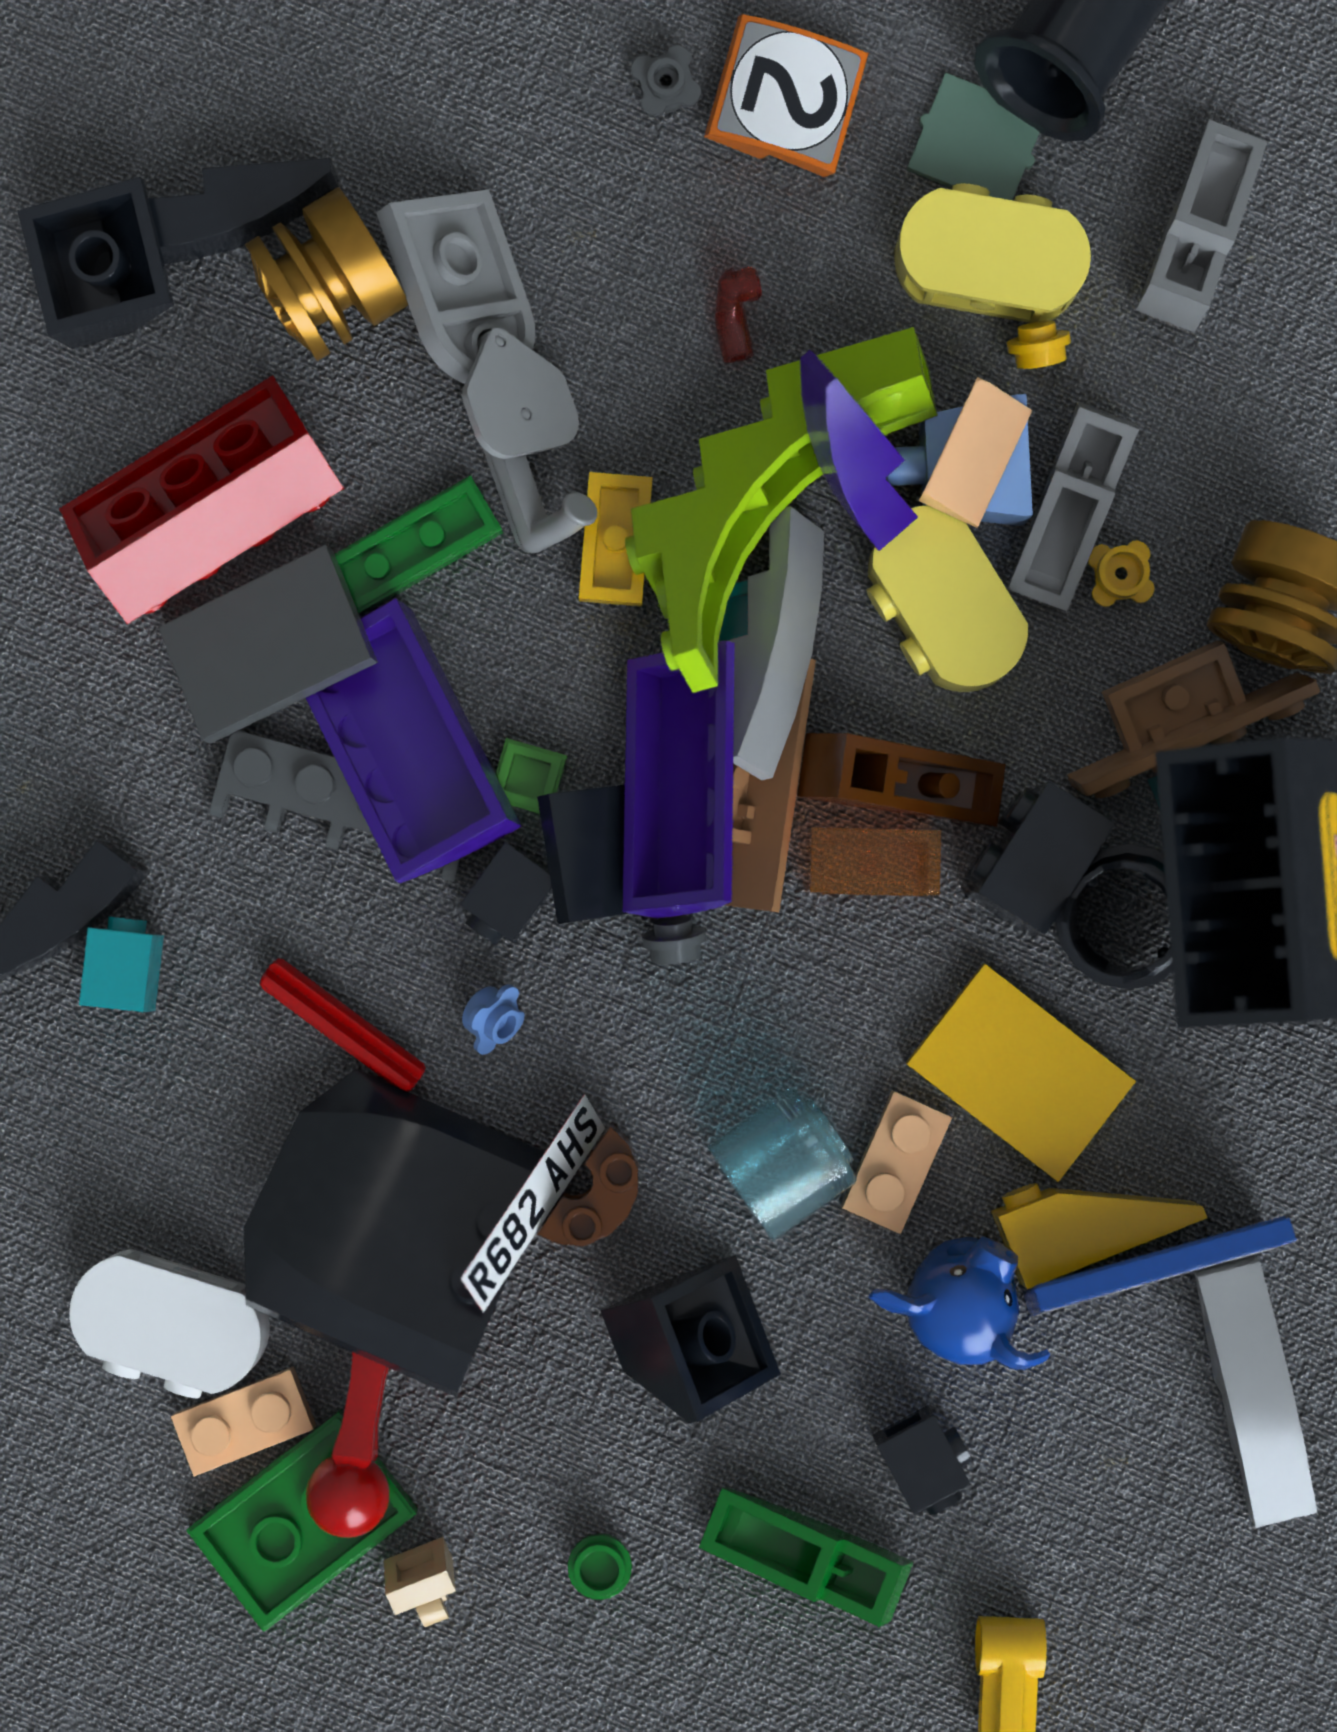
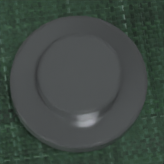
(674, 940)

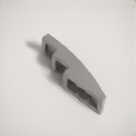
(779, 642)
(1255, 1391)

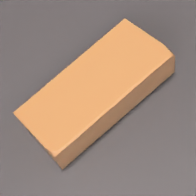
(976, 453)

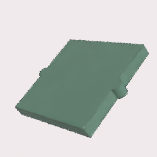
(972, 140)

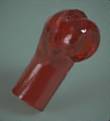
(730, 314)

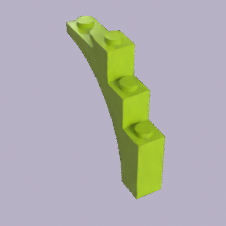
(748, 476)

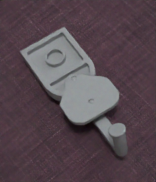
(483, 334)

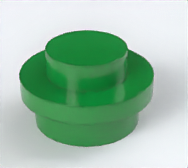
(599, 1566)

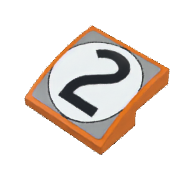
(786, 94)

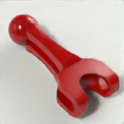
(349, 1489)

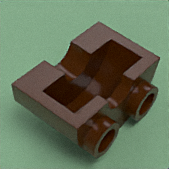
(598, 1211)

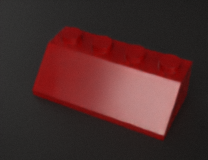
(199, 500)

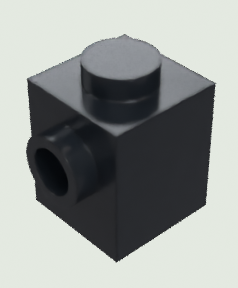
(925, 1461)

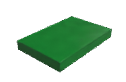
(270, 1544)

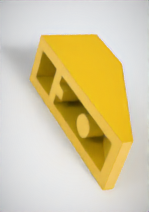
(1071, 1229)

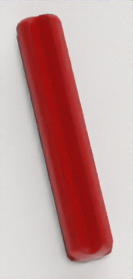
(342, 1025)

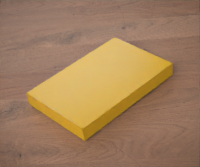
(1020, 1072)

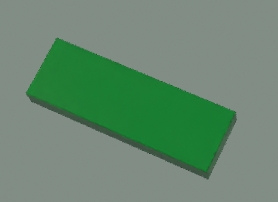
(417, 544)

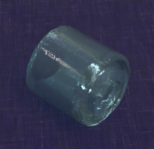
(784, 1162)

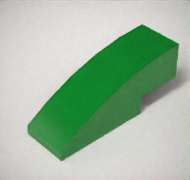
(806, 1556)

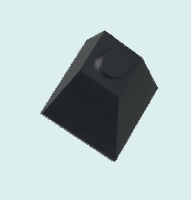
(693, 1339)

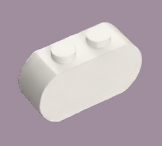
(167, 1323)

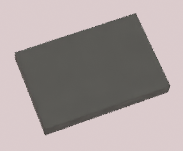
(267, 644)

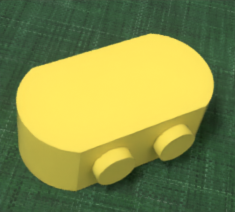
(992, 254)
(947, 603)

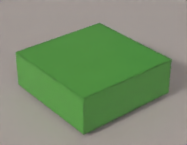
(529, 773)

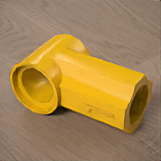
(1009, 1662)

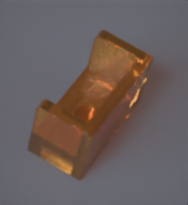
(873, 862)

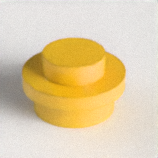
(1039, 345)

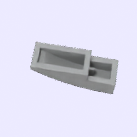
(1202, 226)
(1073, 506)

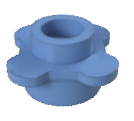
(493, 1017)

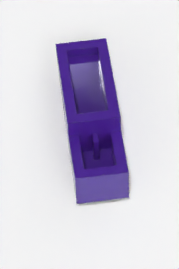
(852, 454)

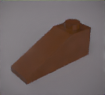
(900, 778)

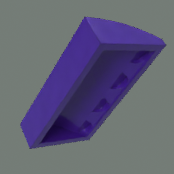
(411, 752)
(678, 789)

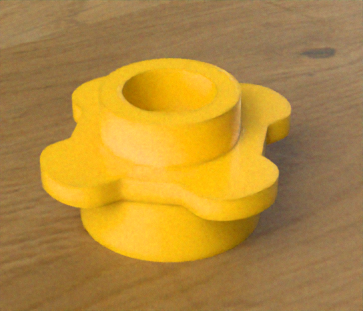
(1134, 560)

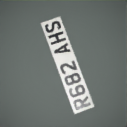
(532, 1204)

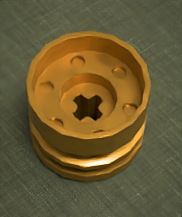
(326, 274)
(1286, 609)

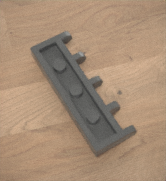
(294, 782)

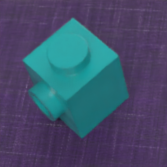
(121, 966)

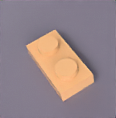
(896, 1162)
(243, 1421)

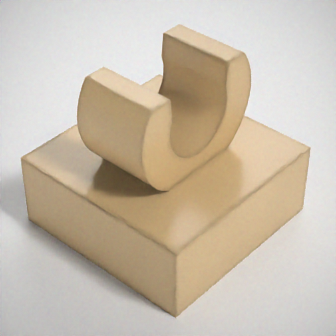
(421, 1581)

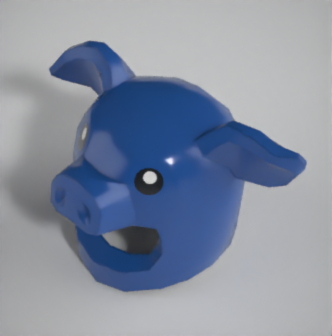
(964, 1304)

